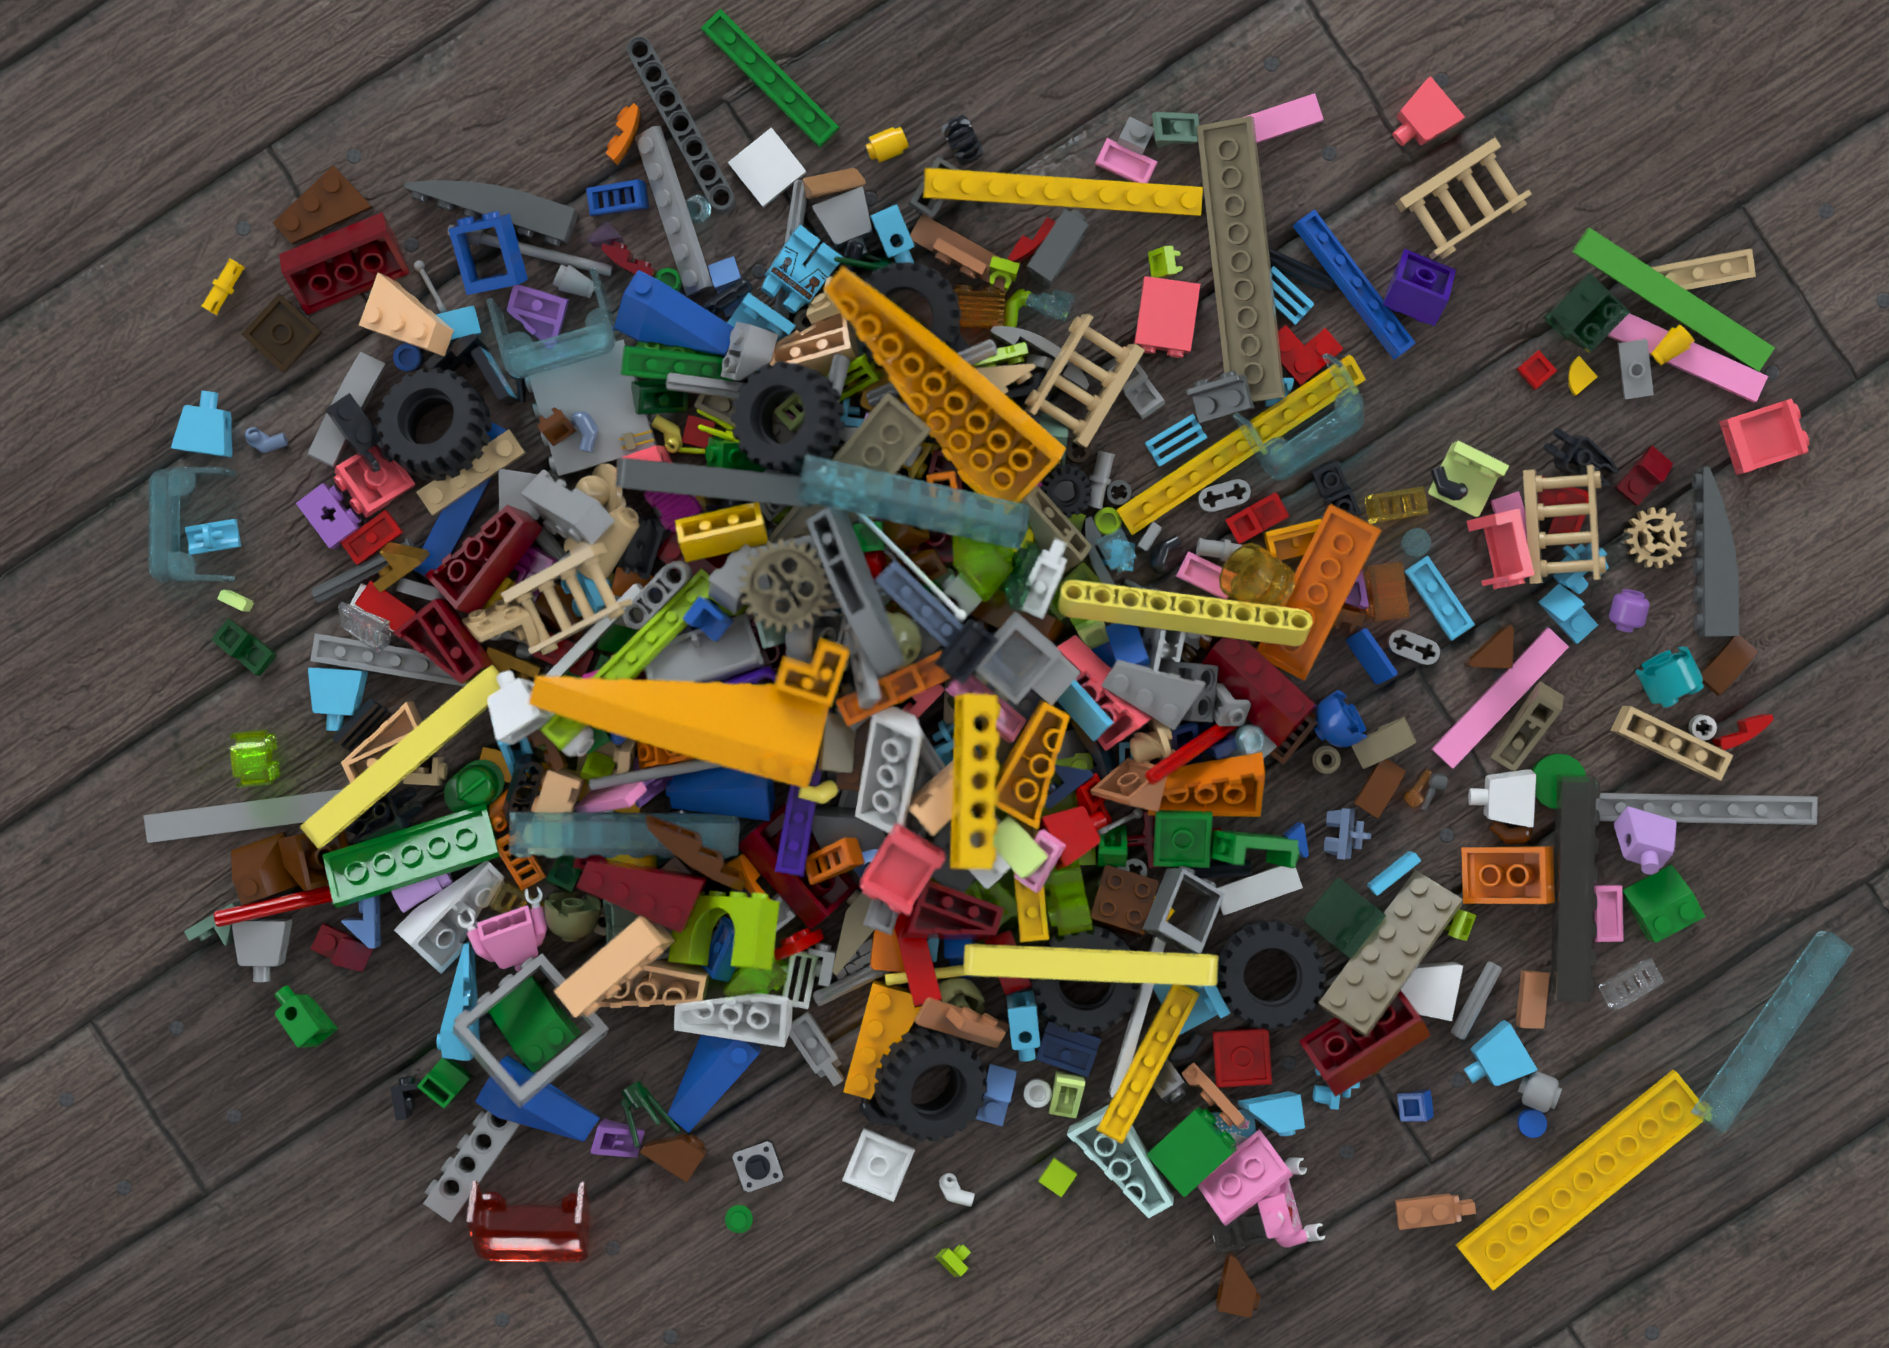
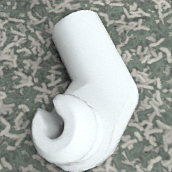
(952, 1191)

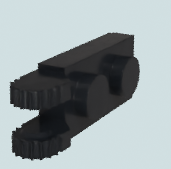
(357, 430)

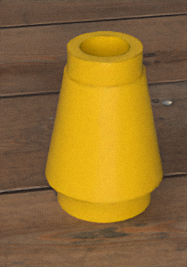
(1672, 345)

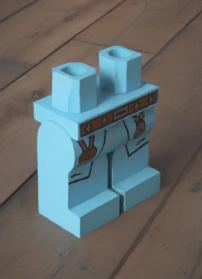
(795, 278)

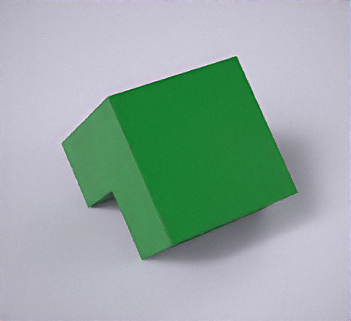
(444, 1081)

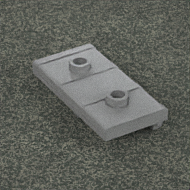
(702, 660)

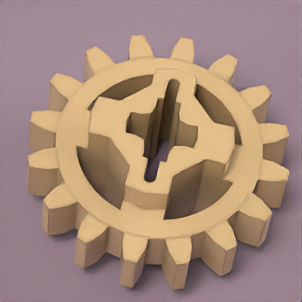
(1664, 545)

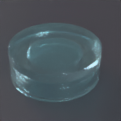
(1416, 542)
(1249, 739)

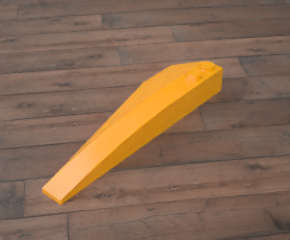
(975, 423)
(720, 723)

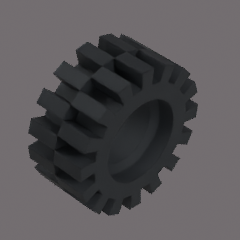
(1078, 478)

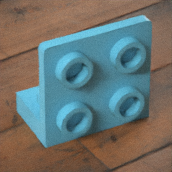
(760, 315)
(1207, 1005)

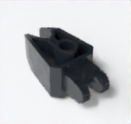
(1578, 454)
(386, 816)

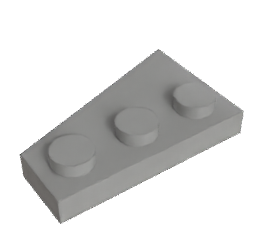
(1153, 692)

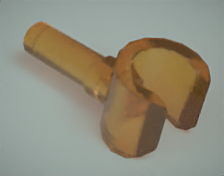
(1413, 796)

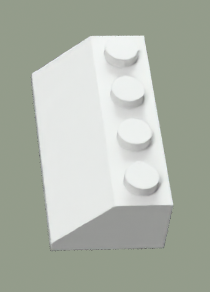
(889, 768)

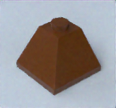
(306, 861)
(260, 870)

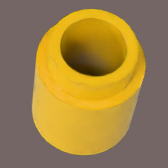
(887, 144)

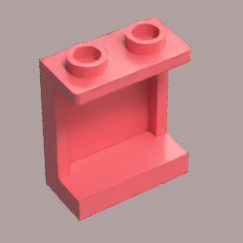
(1167, 316)
(1764, 436)
(1506, 548)
(901, 869)

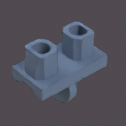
(1343, 845)

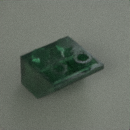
(1586, 313)

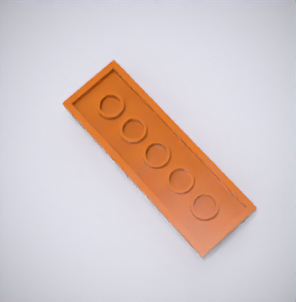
(1324, 585)

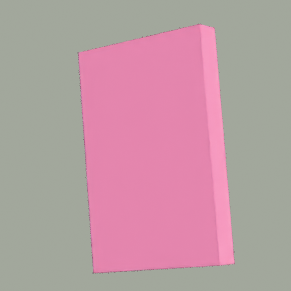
(1244, 1178)

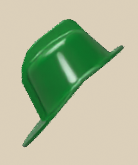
(474, 785)

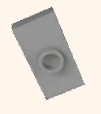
(1635, 368)

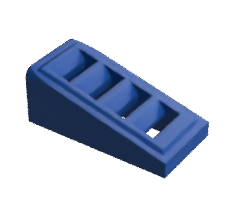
(640, 195)

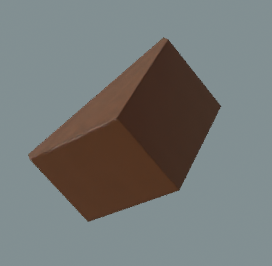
(1496, 651)

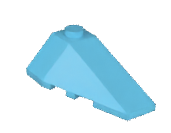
(461, 998)

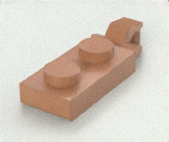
(1212, 1095)
(1432, 1210)

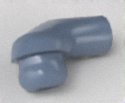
(588, 429)
(263, 442)

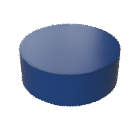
(408, 357)
(1532, 1123)

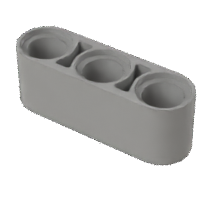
(666, 584)

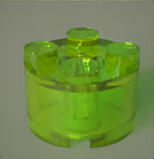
(253, 758)

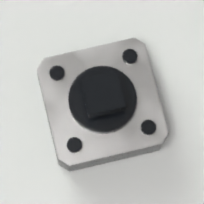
(758, 1165)

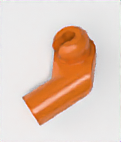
(496, 813)

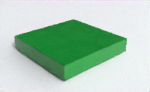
(1182, 838)

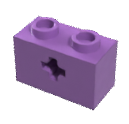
(316, 507)

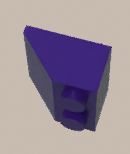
(1419, 287)

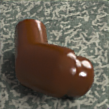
(1511, 835)

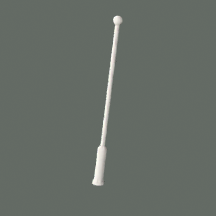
(959, 614)

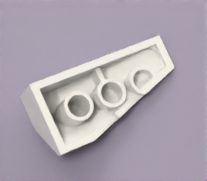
(434, 924)
(744, 1018)

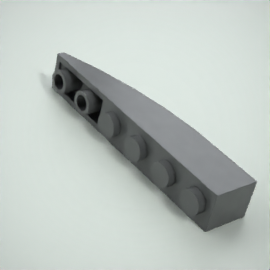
(527, 211)
(1715, 562)
(855, 587)

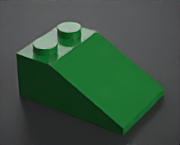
(533, 1023)

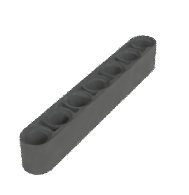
(672, 115)
(708, 481)

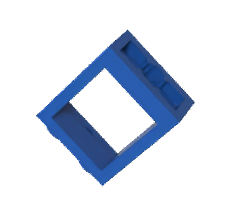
(509, 246)

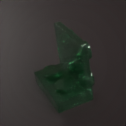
(1344, 917)

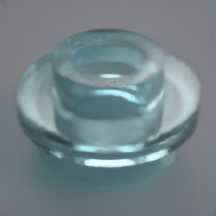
(692, 203)

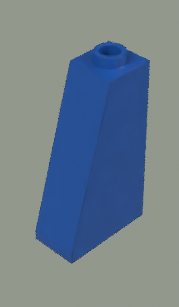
(723, 793)

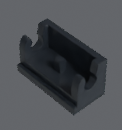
(643, 547)
(966, 651)

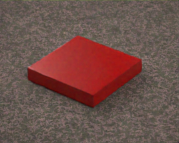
(1242, 1057)

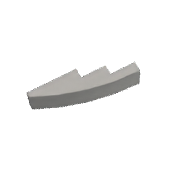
(359, 382)

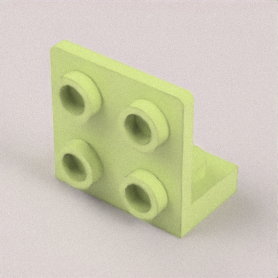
(1473, 469)

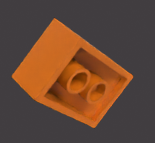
(1508, 875)

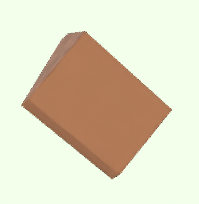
(1130, 787)

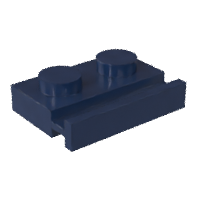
(1068, 1049)

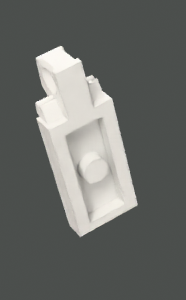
(1045, 579)

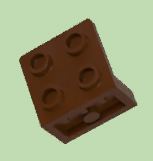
(1123, 901)

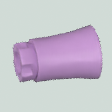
(413, 894)

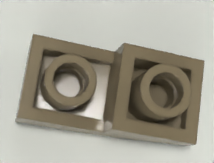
(1384, 743)

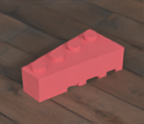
(1092, 674)

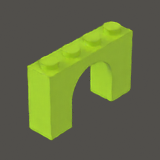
(753, 923)

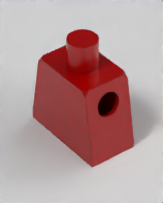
(1075, 830)

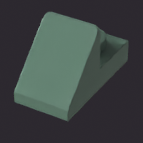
(1175, 128)
(206, 928)

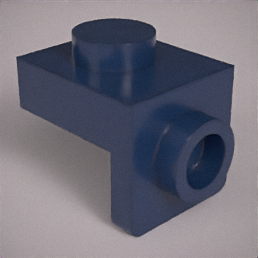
(1222, 748)

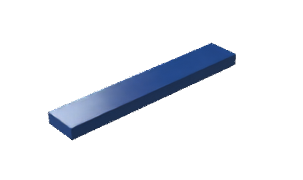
(1354, 284)
(453, 521)

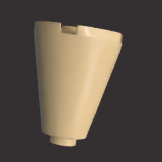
(615, 539)

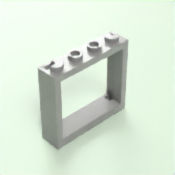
(523, 1094)

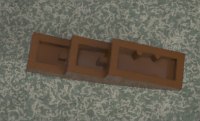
(689, 848)

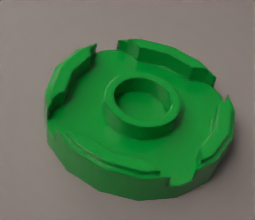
(1546, 772)

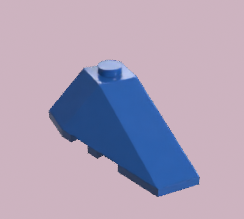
(662, 315)
(710, 1073)
(547, 1110)

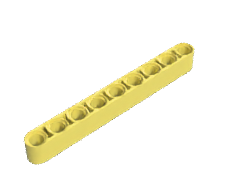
(1258, 621)
(402, 759)
(1090, 964)

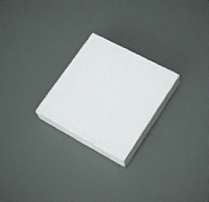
(767, 167)
(878, 1164)

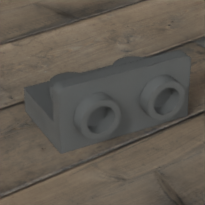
(1221, 397)

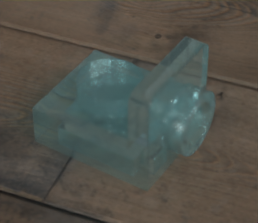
(1052, 306)
(1117, 551)

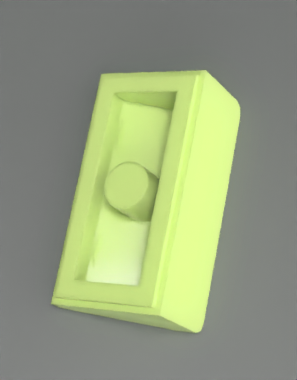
(1018, 848)

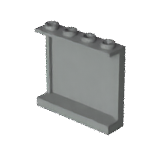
(603, 393)

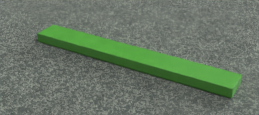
(1673, 299)

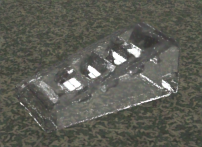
(365, 626)
(1615, 992)

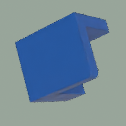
(708, 618)

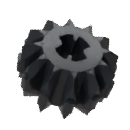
(962, 140)

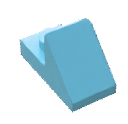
(1568, 613)

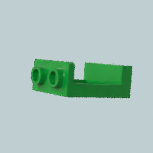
(1231, 846)
(1192, 1151)

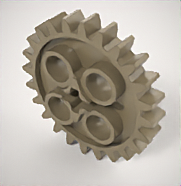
(805, 569)

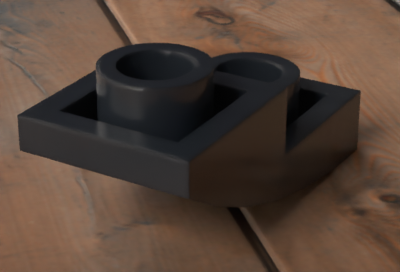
(1334, 488)

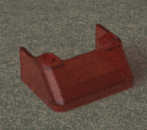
(529, 1231)

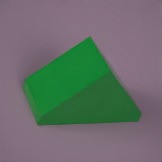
(1113, 847)

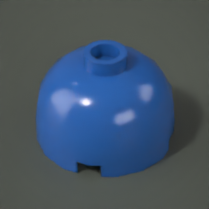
(1339, 722)

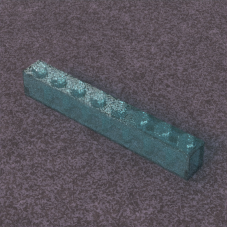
(912, 502)
(612, 834)
(1772, 1030)

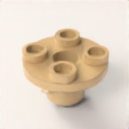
(602, 487)
(1152, 744)

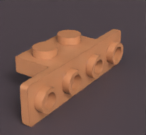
(955, 249)
(962, 1022)

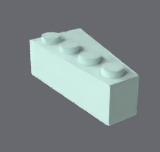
(1124, 1164)

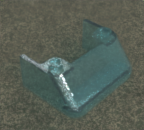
(526, 358)
(1284, 457)
(164, 553)

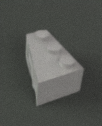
(565, 511)

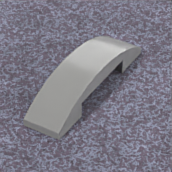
(1012, 335)

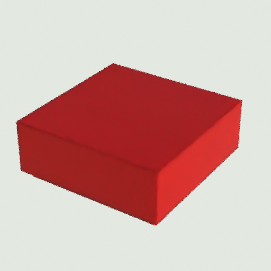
(1536, 370)
(693, 435)

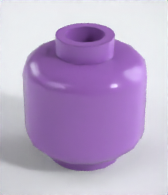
(1629, 610)

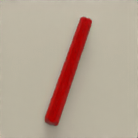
(1187, 752)
(272, 906)

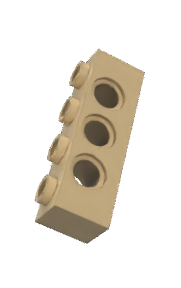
(1671, 743)

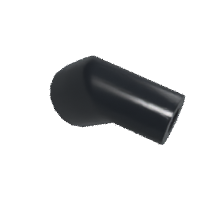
(1446, 487)
(1161, 552)

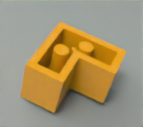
(814, 680)

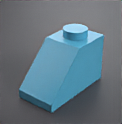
(1276, 1112)

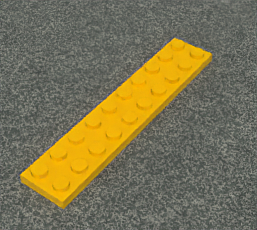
(1581, 1180)

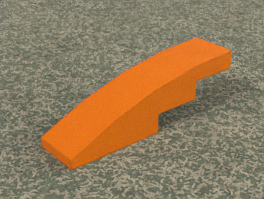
(895, 689)

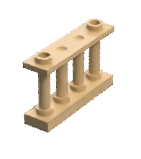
(1462, 172)
(1111, 381)
(1537, 512)
(545, 583)

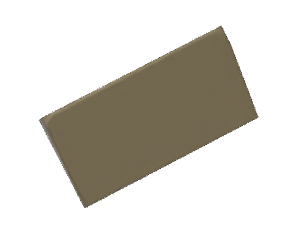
(837, 746)

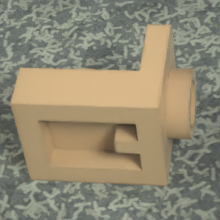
(821, 306)
(422, 776)

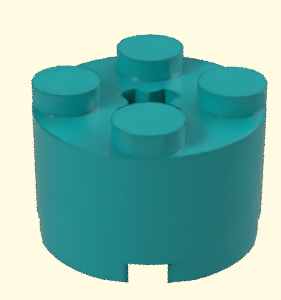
(1670, 676)

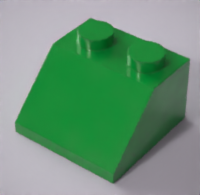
(1662, 904)

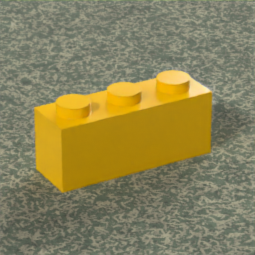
(721, 531)

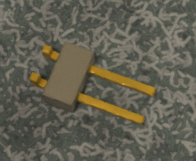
(630, 442)

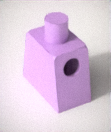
(1645, 838)

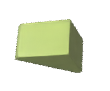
(1066, 1094)

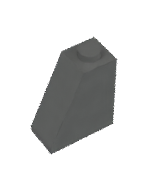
(836, 823)

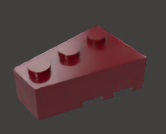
(445, 640)
(951, 915)

